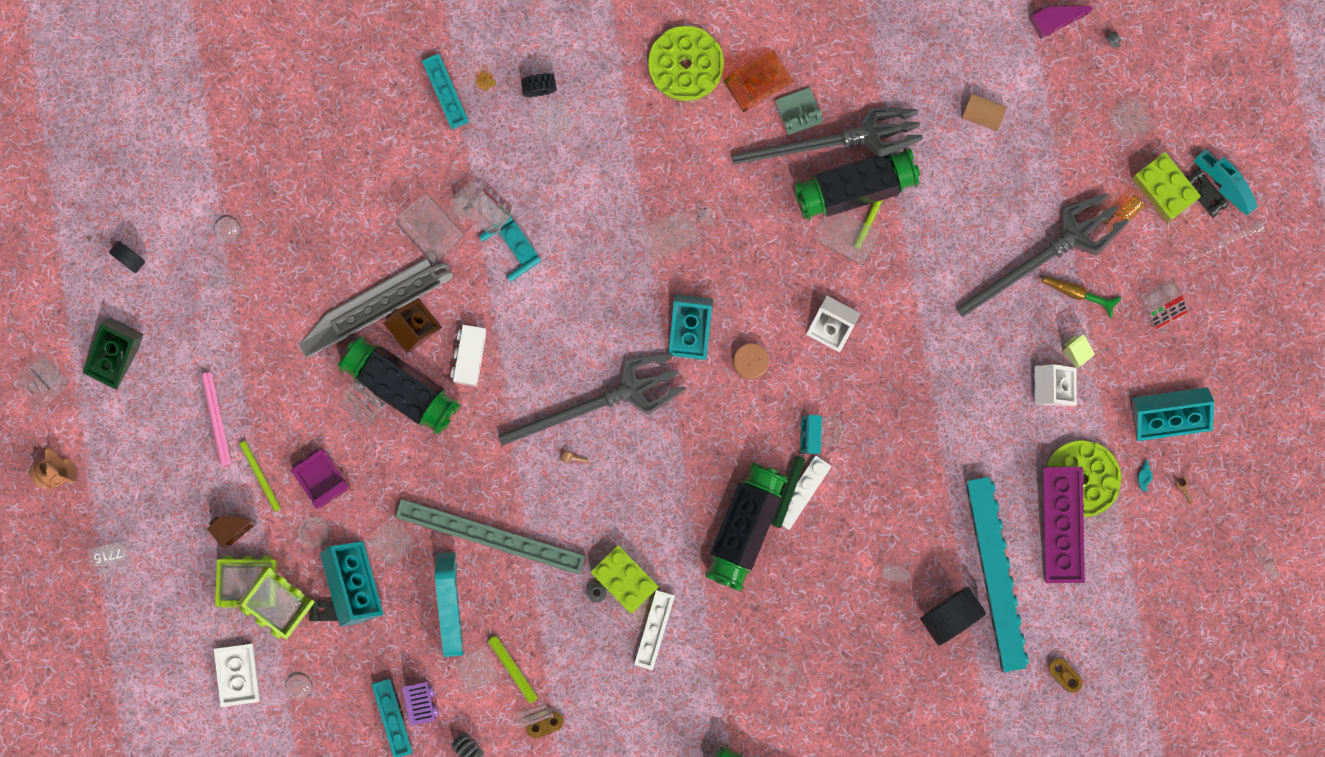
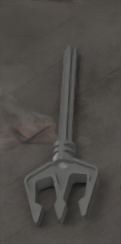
(869, 134)
(1074, 236)
(630, 390)

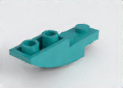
(1233, 184)

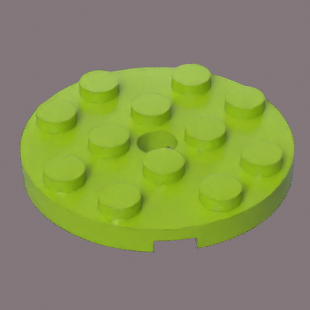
(689, 44)
(1099, 467)

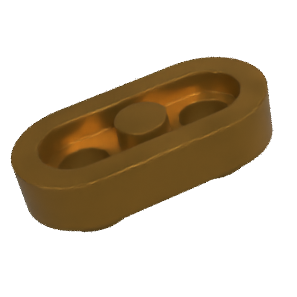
(1065, 675)
(545, 726)

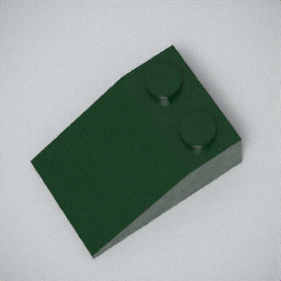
(112, 352)

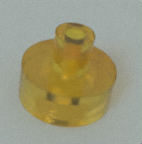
(485, 80)

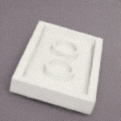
(237, 675)

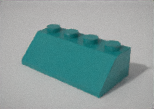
(1173, 414)
(351, 583)

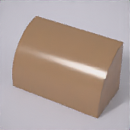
(984, 112)

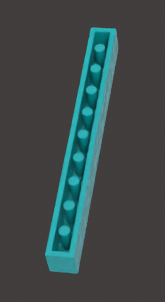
(996, 574)

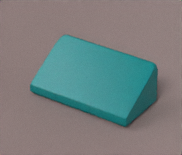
(811, 434)

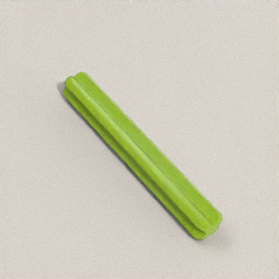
(512, 669)

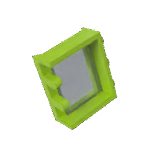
(236, 577)
(275, 603)

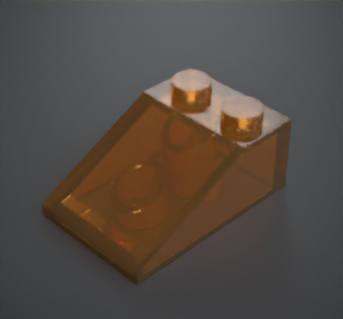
(758, 81)

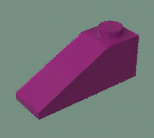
(1054, 18)

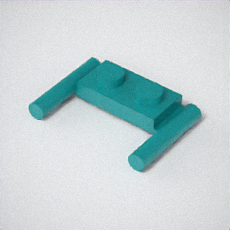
(519, 246)

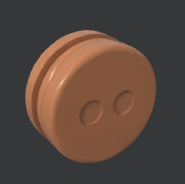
(751, 361)

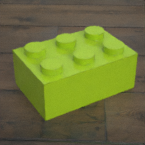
(1166, 187)
(624, 579)

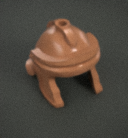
(52, 471)

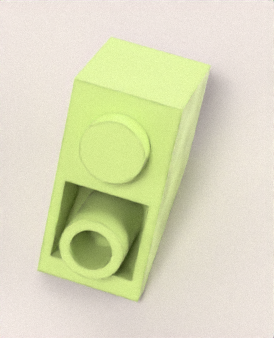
(1078, 350)

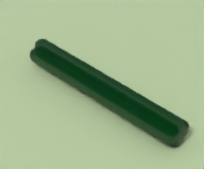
(788, 491)

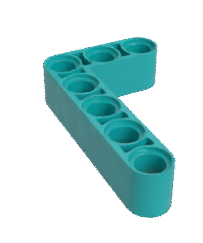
(448, 604)

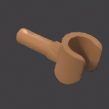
(567, 456)
(1184, 489)

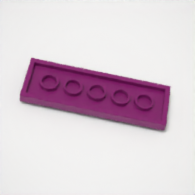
(1064, 524)

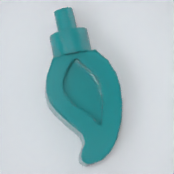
(1145, 476)

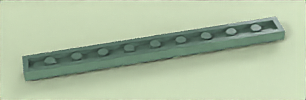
(490, 537)

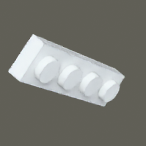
(805, 489)
(654, 630)

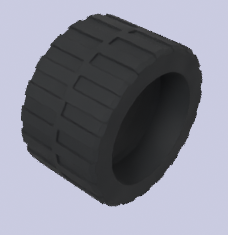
(953, 616)

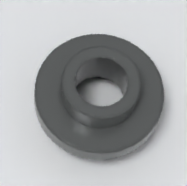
(1113, 39)
(601, 597)

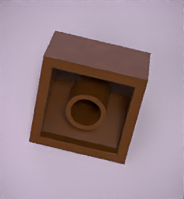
(412, 325)
(229, 529)

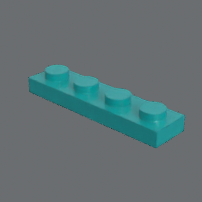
(445, 91)
(392, 718)

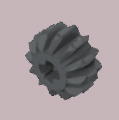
(466, 746)

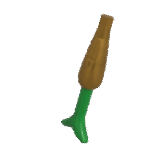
(1080, 293)

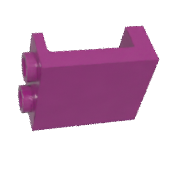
(319, 478)

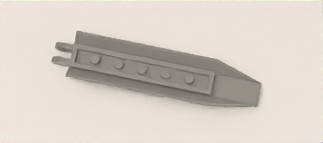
(374, 305)

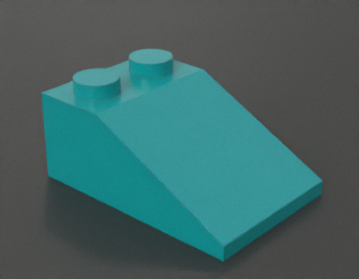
(691, 326)

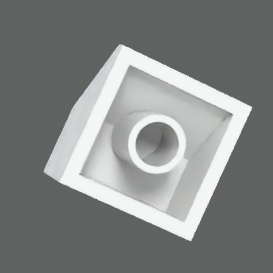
(833, 323)
(1055, 385)

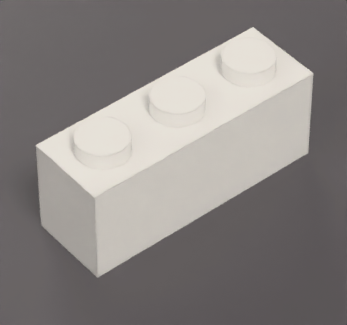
(468, 355)

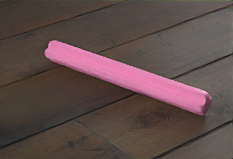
(216, 419)

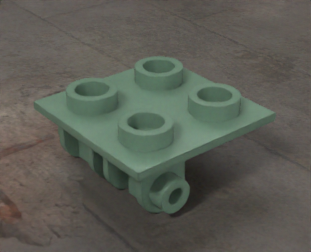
(799, 111)

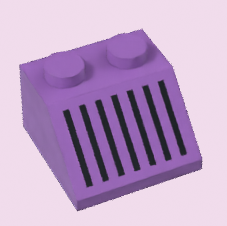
(419, 703)

